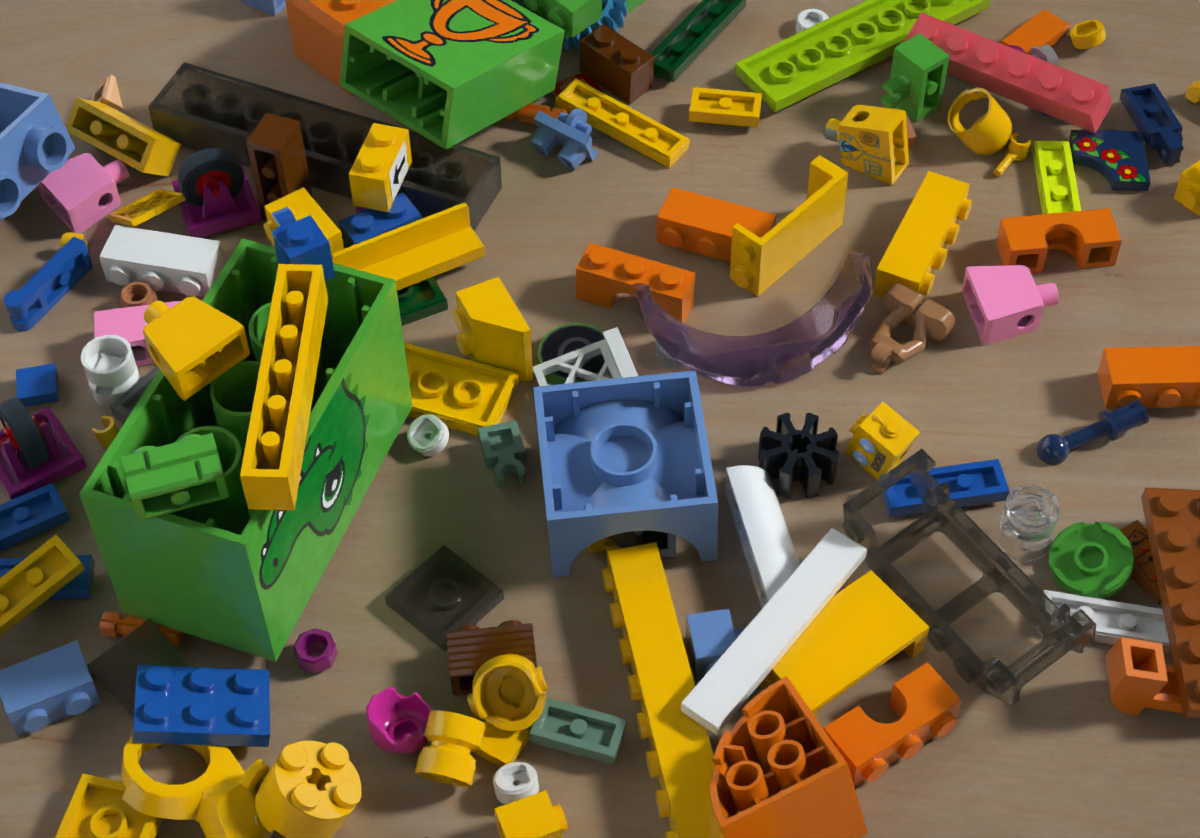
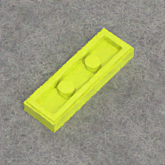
(1055, 177)

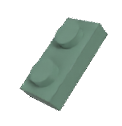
(579, 731)

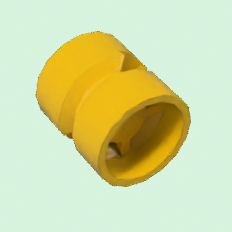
(452, 741)

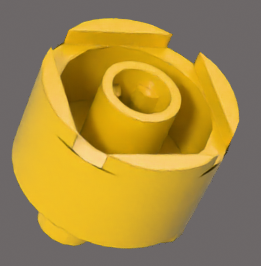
(308, 791)

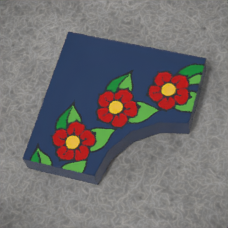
(1115, 154)

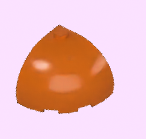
(782, 774)

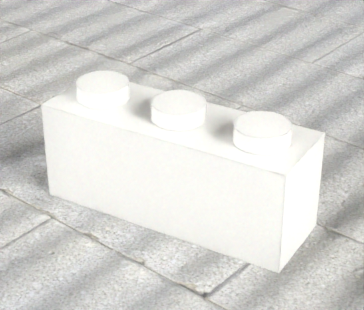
(162, 260)

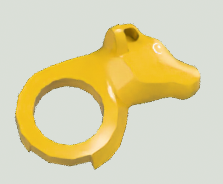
(218, 799)

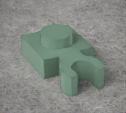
(503, 450)

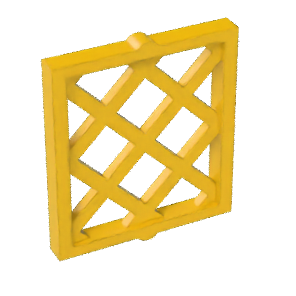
(146, 207)

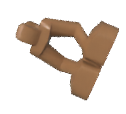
(907, 307)

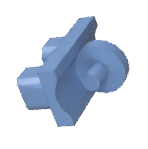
(568, 131)

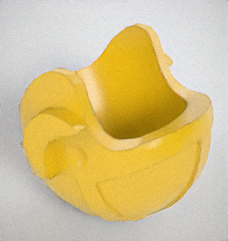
(508, 692)

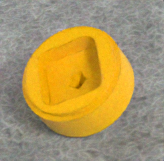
(1087, 34)

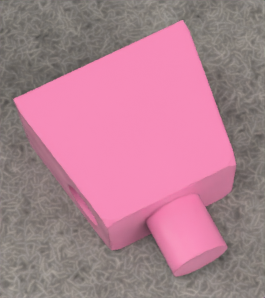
(83, 190)
(1005, 300)

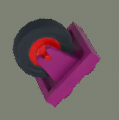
(215, 193)
(34, 449)

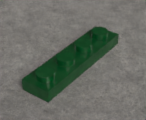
(694, 36)

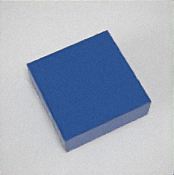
(37, 385)

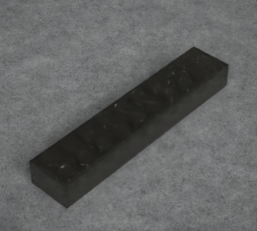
(221, 112)

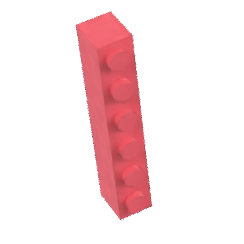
(1018, 75)

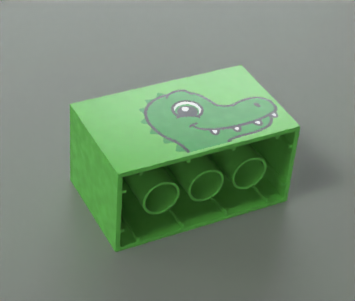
(238, 569)

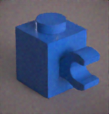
(301, 242)

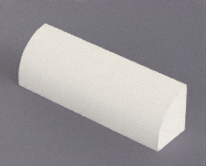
(760, 529)

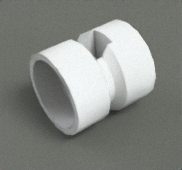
(109, 368)

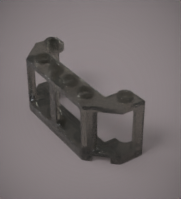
(1000, 574)

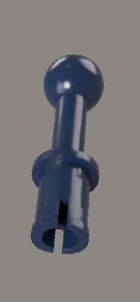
(1055, 449)

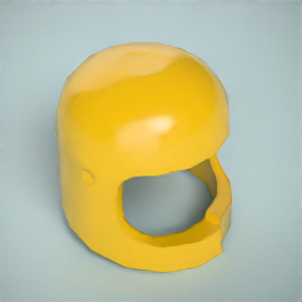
(989, 132)

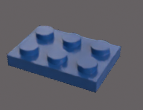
(202, 706)

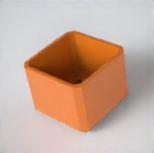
(319, 30)

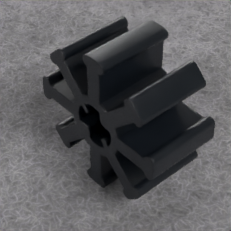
(798, 455)

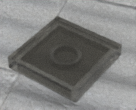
(444, 596)

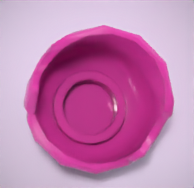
(397, 721)

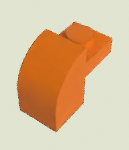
(1141, 677)

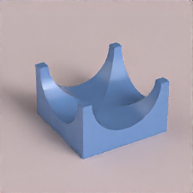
(624, 462)

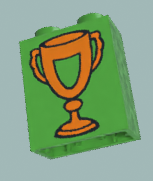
(450, 63)

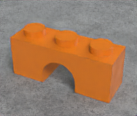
(1085, 234)
(607, 272)
(924, 710)

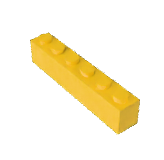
(285, 388)

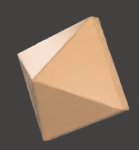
(108, 93)

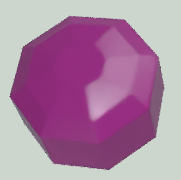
(315, 650)

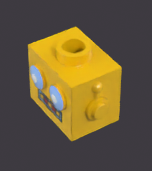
(880, 440)

